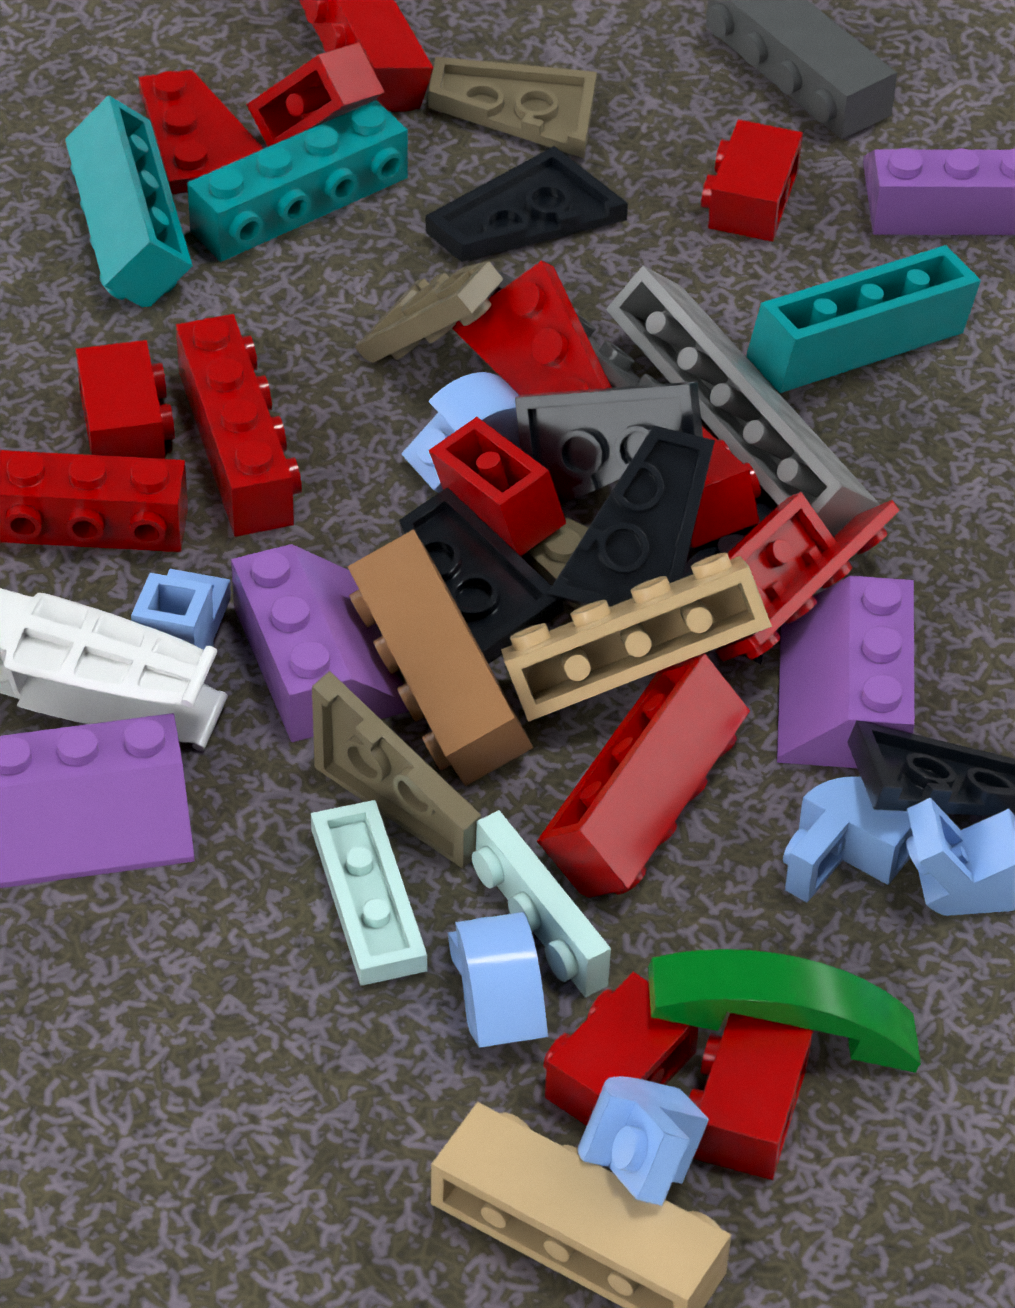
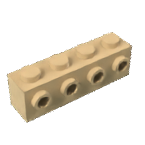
(636, 636)
(576, 1215)

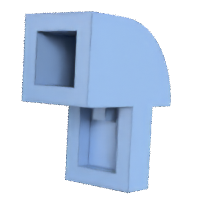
(458, 403)
(184, 605)
(840, 827)
(966, 867)
(499, 979)
(643, 1135)

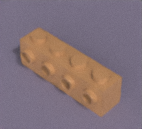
(439, 658)

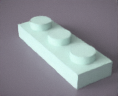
(368, 892)
(569, 939)

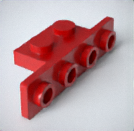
(795, 557)

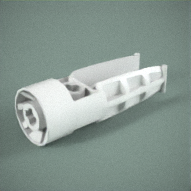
(102, 667)

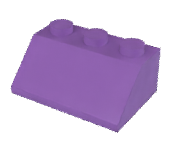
(941, 191)
(305, 626)
(846, 665)
(92, 800)

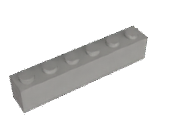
(737, 399)

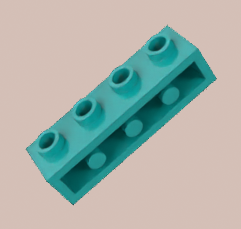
(297, 180)
(127, 203)
(862, 318)

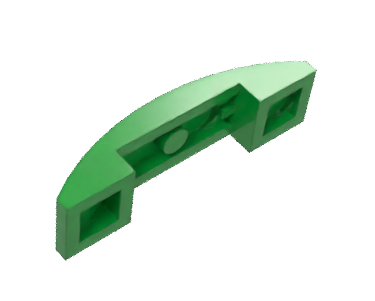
(784, 989)

